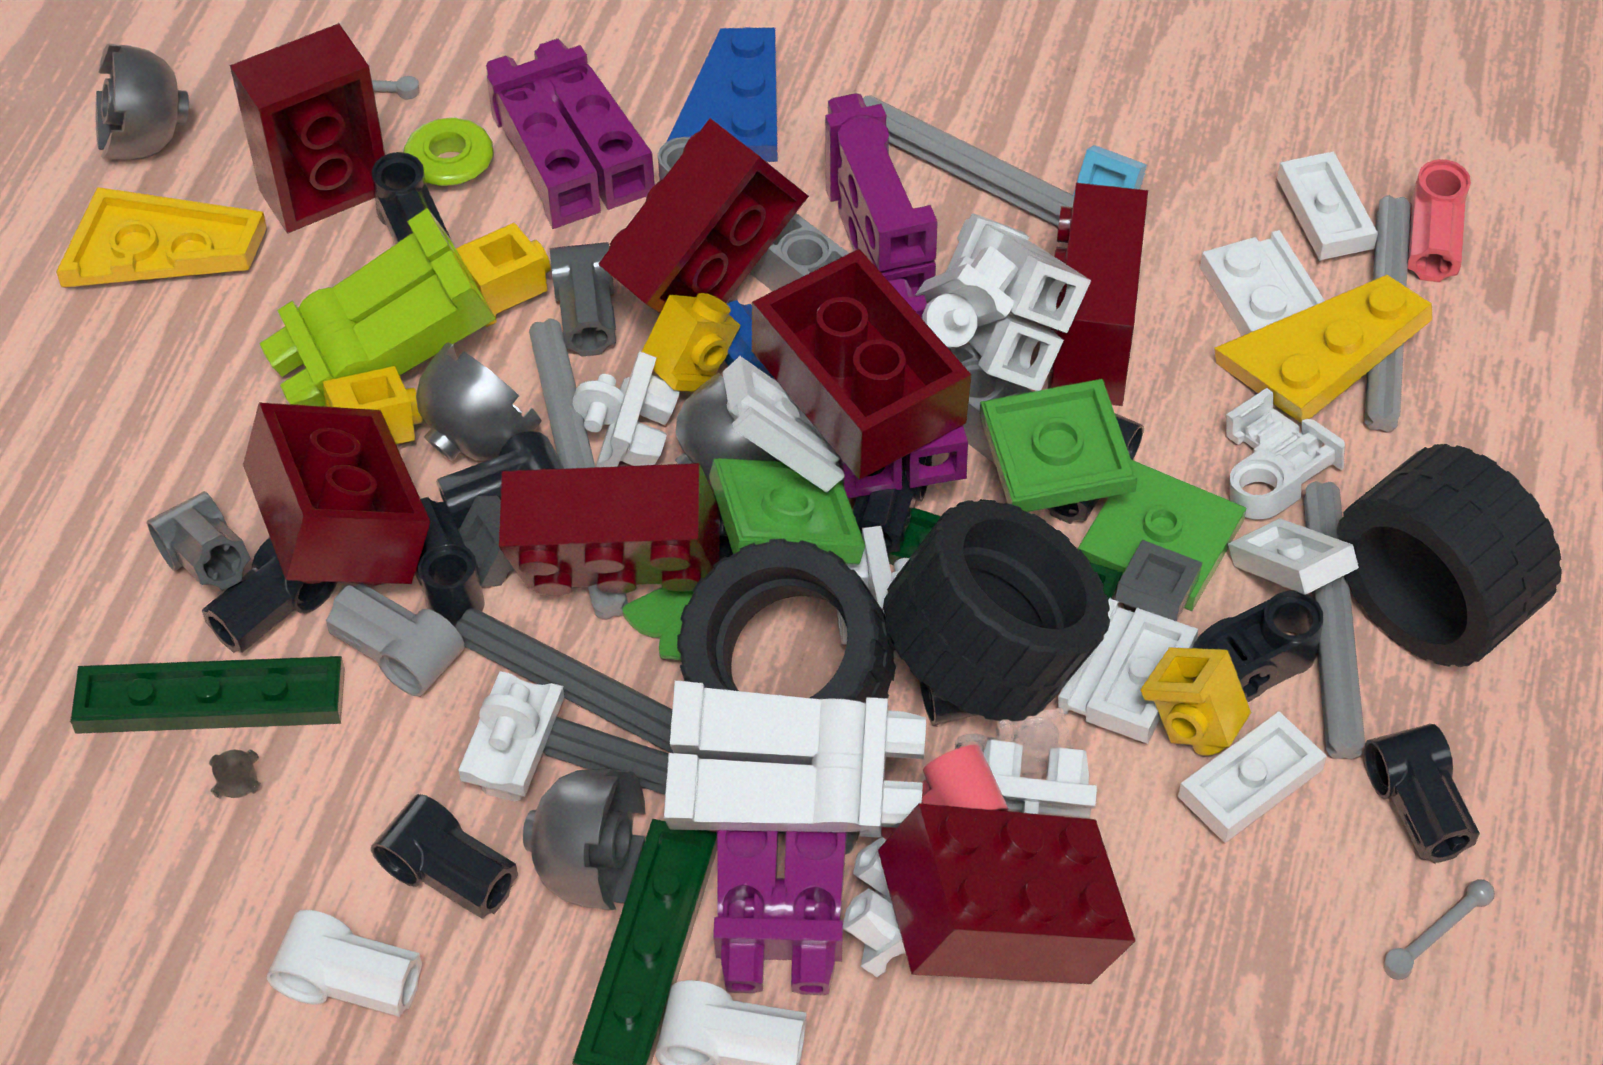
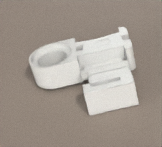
(1280, 455)

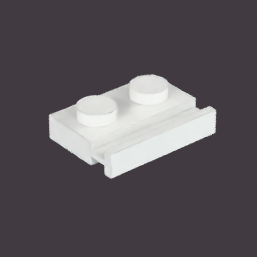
(1259, 281)
(778, 425)
(1111, 677)

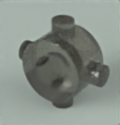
(234, 773)

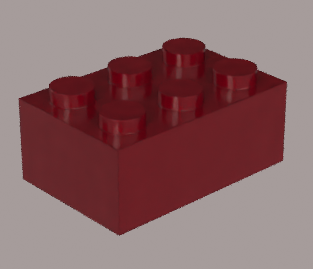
(310, 126)
(703, 222)
(1106, 247)
(860, 363)
(335, 494)
(609, 527)
(1004, 895)

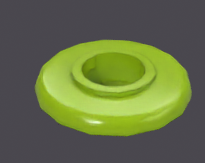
(451, 136)

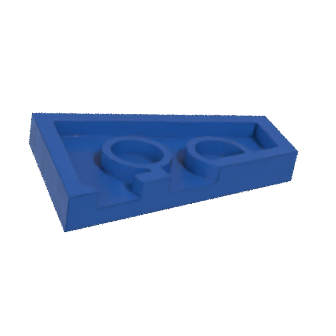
(736, 90)

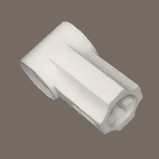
(326, 960)
(711, 1029)

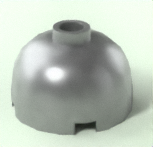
(137, 103)
(468, 407)
(707, 429)
(585, 836)

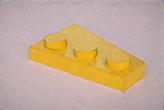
(157, 237)
(1326, 346)

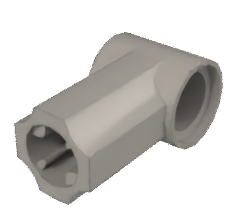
(406, 645)

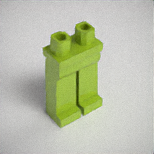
(380, 316)

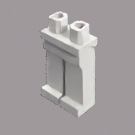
(1009, 342)
(787, 762)

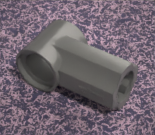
(584, 297)
(200, 541)

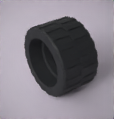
(1450, 554)
(777, 571)
(996, 610)

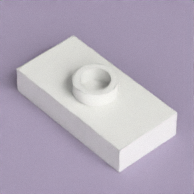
(1327, 205)
(1293, 556)
(1252, 776)

